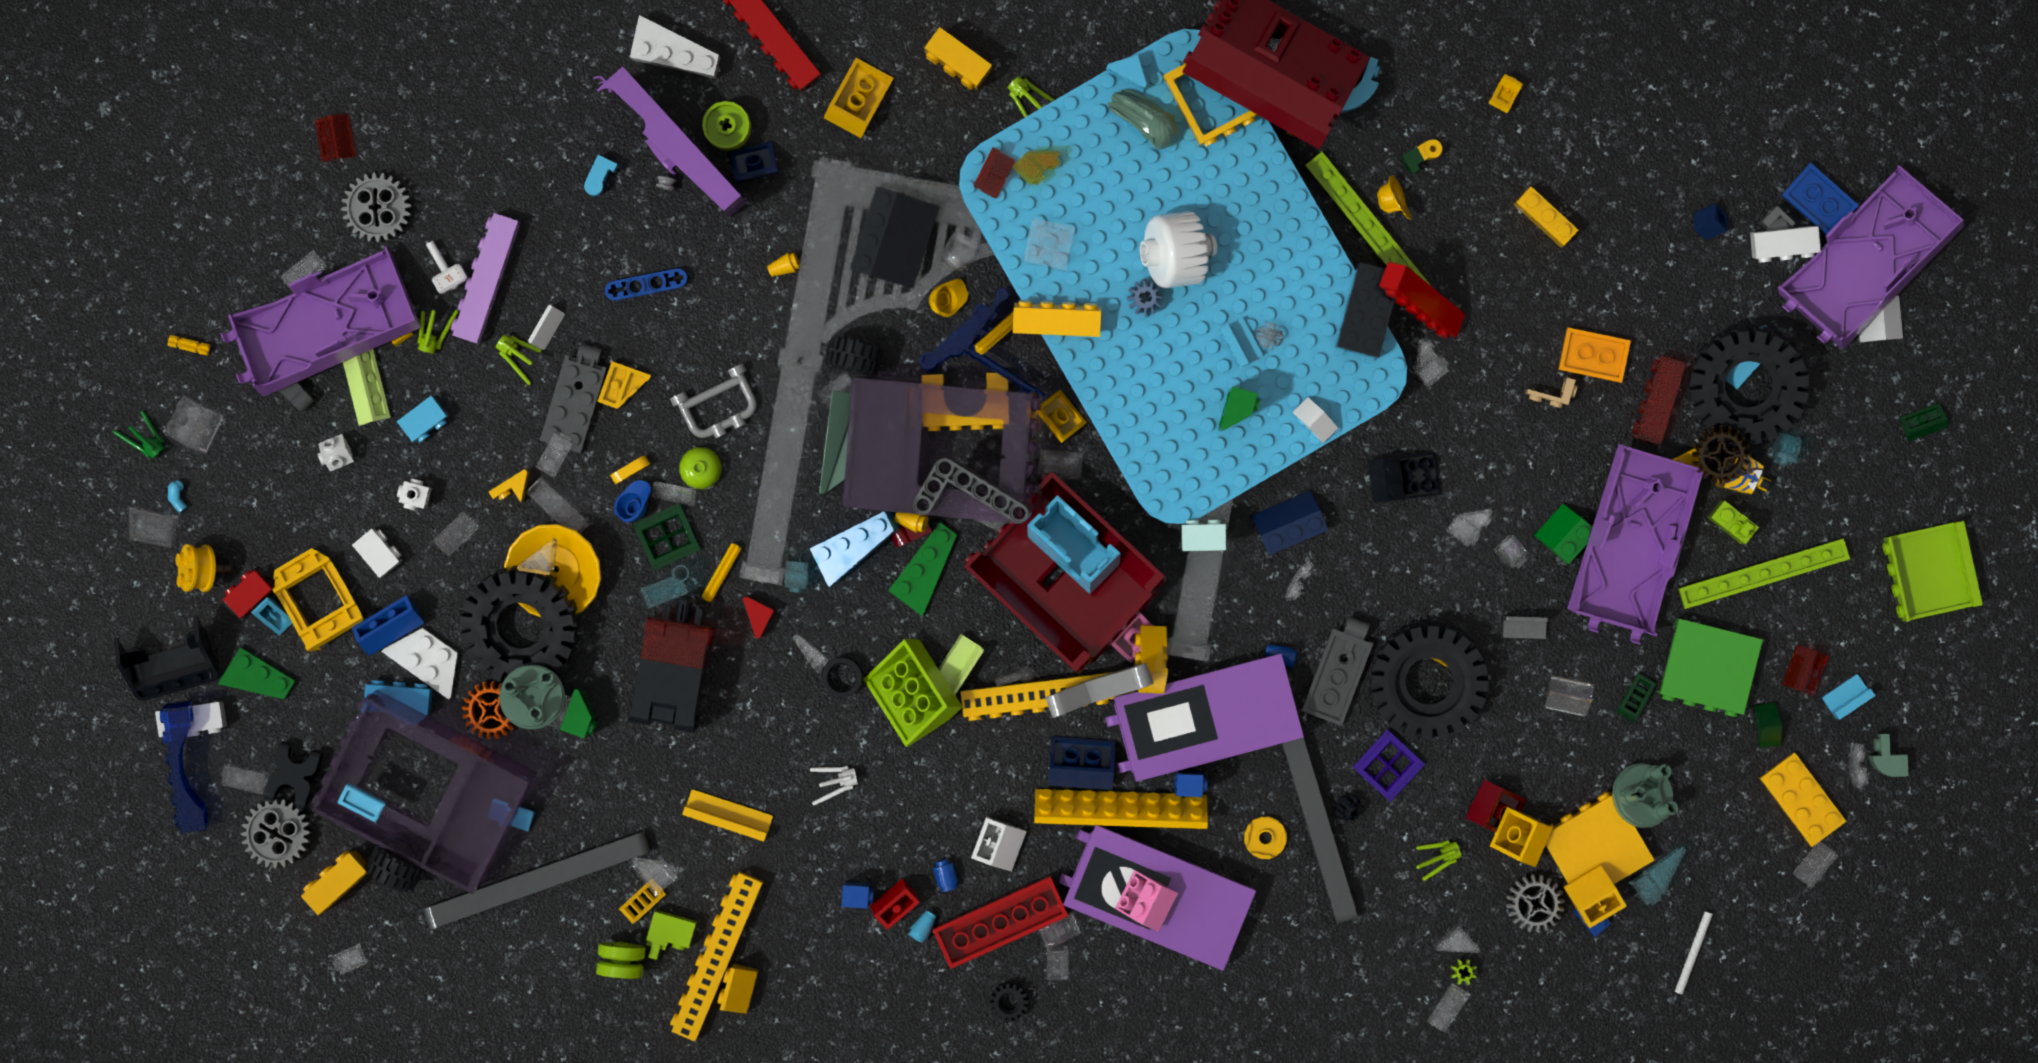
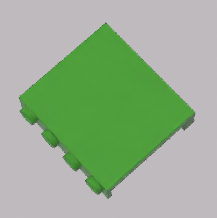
(1710, 667)

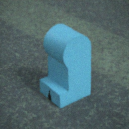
(598, 174)

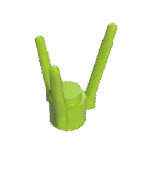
(1020, 88)
(427, 341)
(508, 346)
(1449, 852)

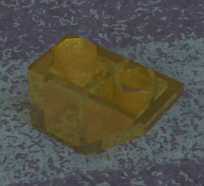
(1034, 165)

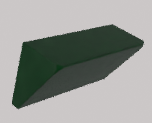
(1924, 422)

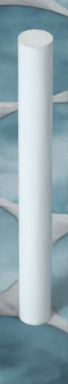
(1693, 952)

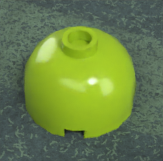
(700, 468)

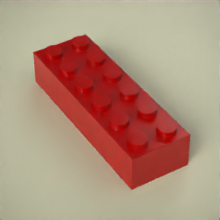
(1000, 922)

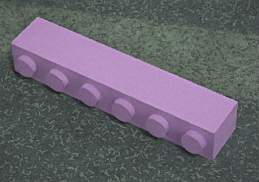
(486, 278)

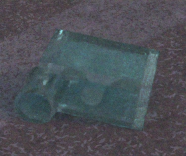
(666, 589)

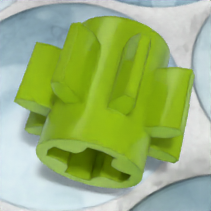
(1466, 978)

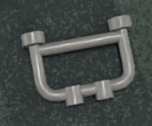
(718, 429)

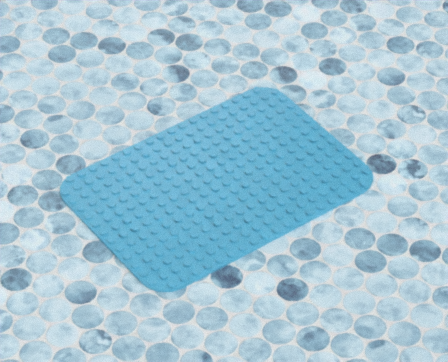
(1165, 376)

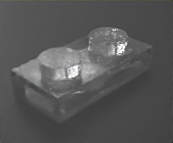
(309, 264)
(555, 453)

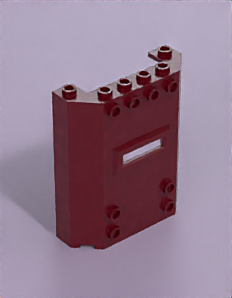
(1293, 87)
(1065, 614)

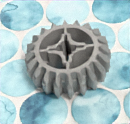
(1519, 893)

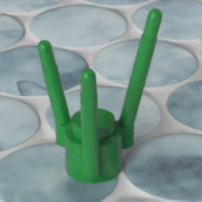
(151, 446)

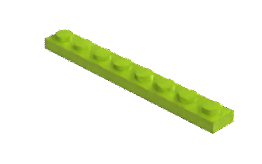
(1358, 213)
(1763, 573)

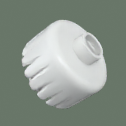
(1175, 251)

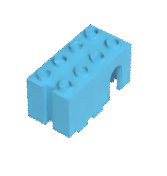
(1073, 544)

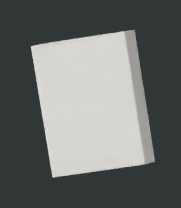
(1885, 325)

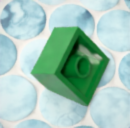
(1564, 534)
(579, 716)

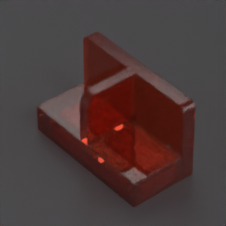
(994, 173)

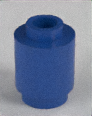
(945, 875)

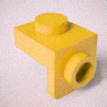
(1505, 93)

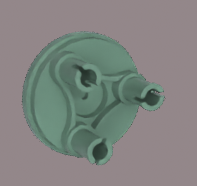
(532, 697)
(1644, 795)

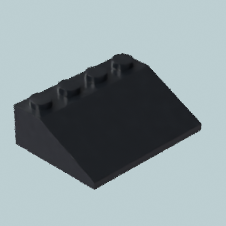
(894, 237)

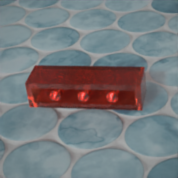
(1659, 400)

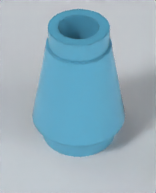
(922, 927)

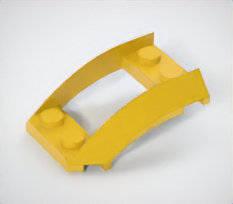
(332, 624)

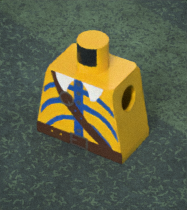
(1748, 480)

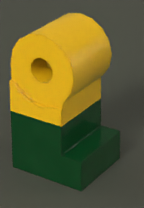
(1426, 151)

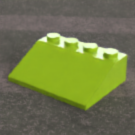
(912, 691)

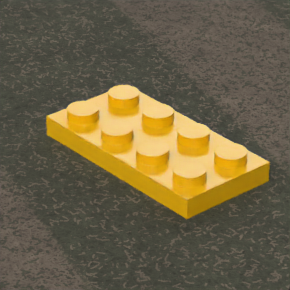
(1802, 799)

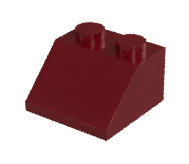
(1491, 805)

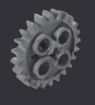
(356, 209)
(267, 850)

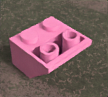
(1146, 900)

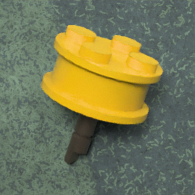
(198, 568)

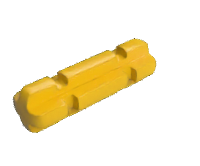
(189, 345)

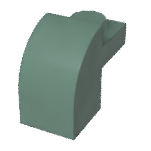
(1885, 763)

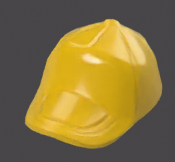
(948, 297)

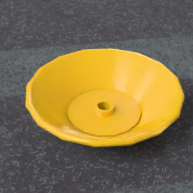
(574, 556)

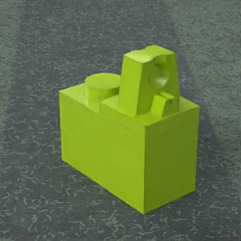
(1733, 522)
(667, 929)

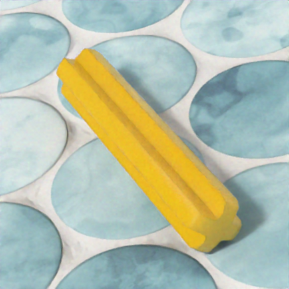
(995, 335)
(721, 572)

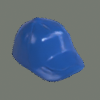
(632, 501)

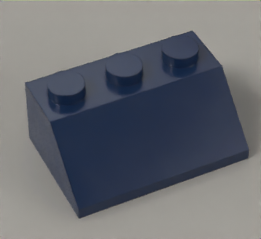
(1289, 523)
(1081, 763)

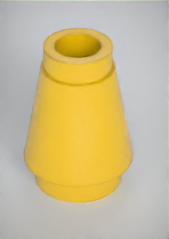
(784, 265)
(912, 521)

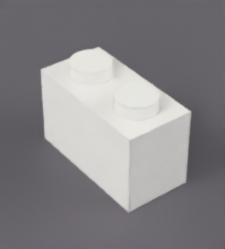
(377, 552)

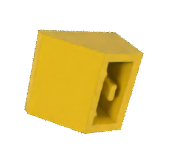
(1594, 896)
(739, 988)

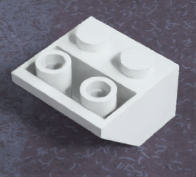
(998, 844)

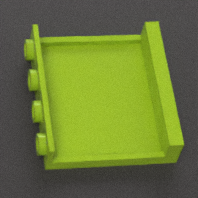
(1932, 571)

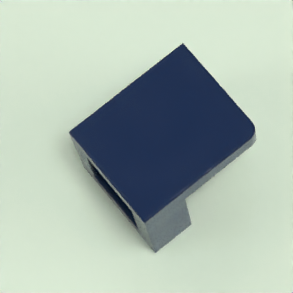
(1710, 221)

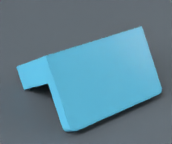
(1241, 342)
(1847, 697)

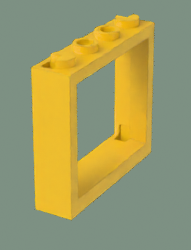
(1209, 138)

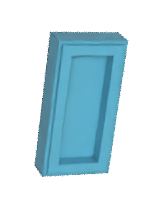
(361, 802)

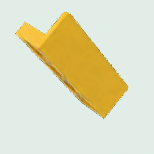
(728, 815)

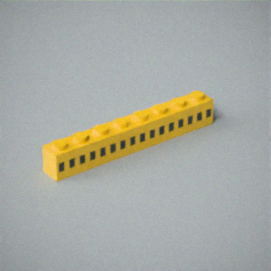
(1018, 697)
(717, 955)

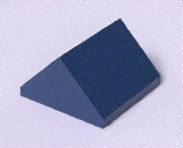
(754, 162)

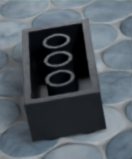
(1365, 313)

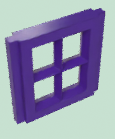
(1402, 778)

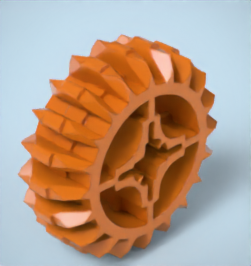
(478, 724)

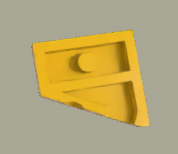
(620, 384)

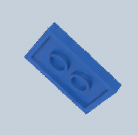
(1818, 199)

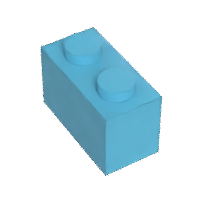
(423, 419)

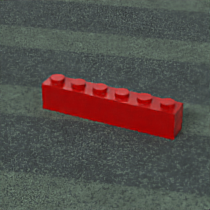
(776, 42)
(1422, 300)

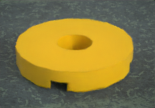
(1260, 825)

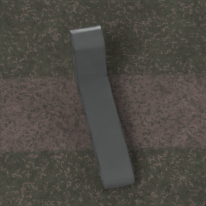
(971, 488)

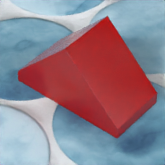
(758, 614)

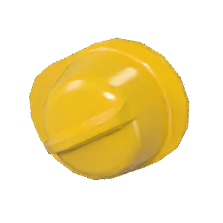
(1392, 198)

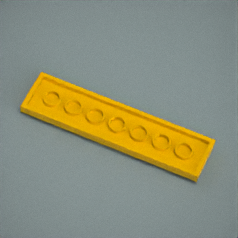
(1120, 809)

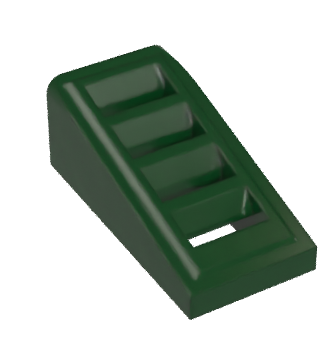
(1624, 712)

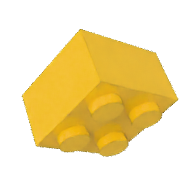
(1521, 836)

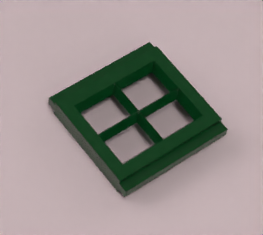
(658, 519)

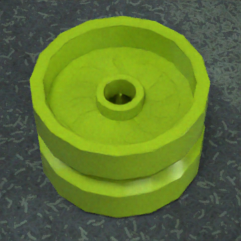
(717, 117)
(621, 960)

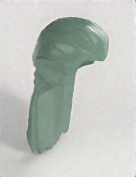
(1145, 116)

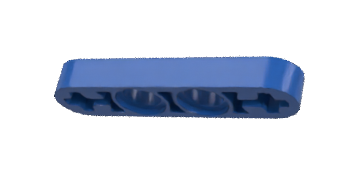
(645, 280)

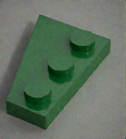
(257, 676)

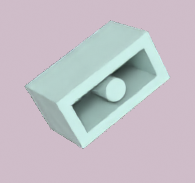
(1203, 537)

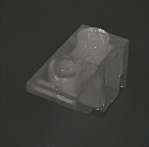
(1427, 364)
(1468, 524)

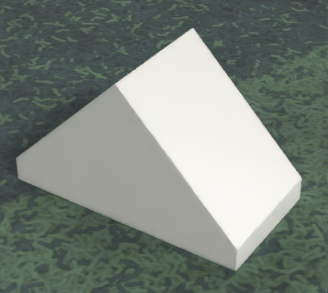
(1315, 419)

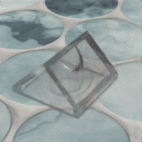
(152, 526)

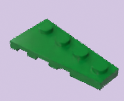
(923, 571)

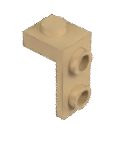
(1568, 390)

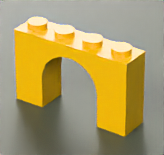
(936, 421)

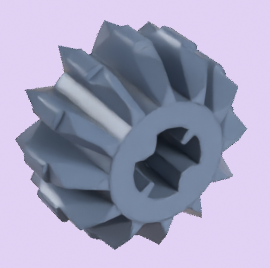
(1142, 290)

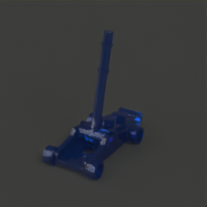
(962, 341)

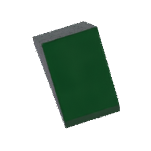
(1768, 725)

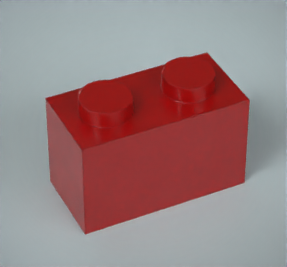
(248, 593)
(895, 904)

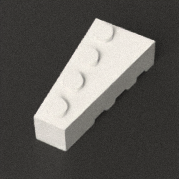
(669, 50)

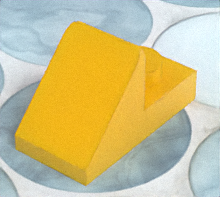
(517, 483)

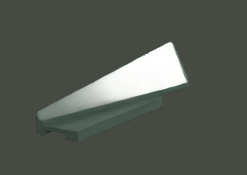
(836, 442)

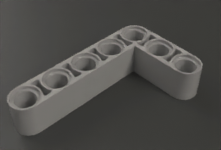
(1099, 689)

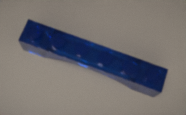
(190, 809)

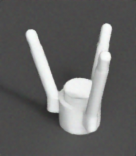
(845, 778)

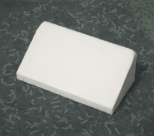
(546, 327)

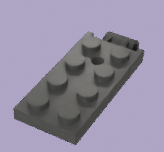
(574, 408)
(1337, 680)

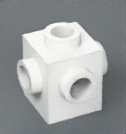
(335, 452)
(421, 497)

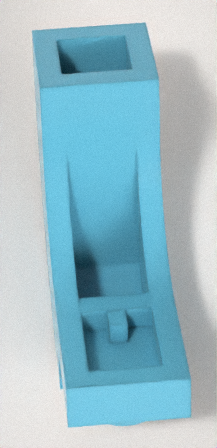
(1365, 88)

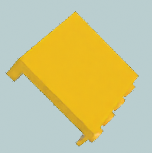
(1597, 838)

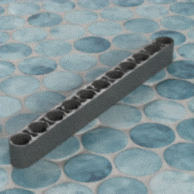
(1320, 830)
(537, 880)

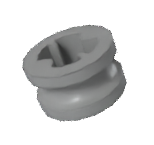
(666, 183)

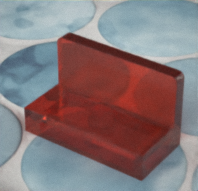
(334, 137)
(1805, 670)

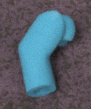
(174, 495)

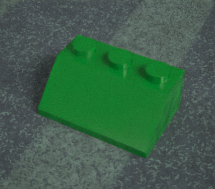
(1238, 406)

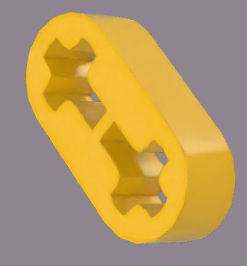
(630, 469)

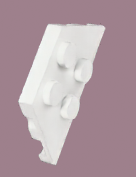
(426, 659)

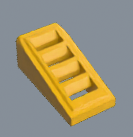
(632, 918)

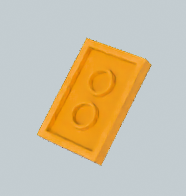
(1594, 355)

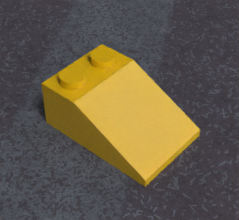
(858, 98)

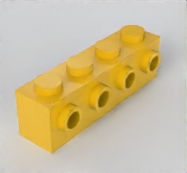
(1057, 319)

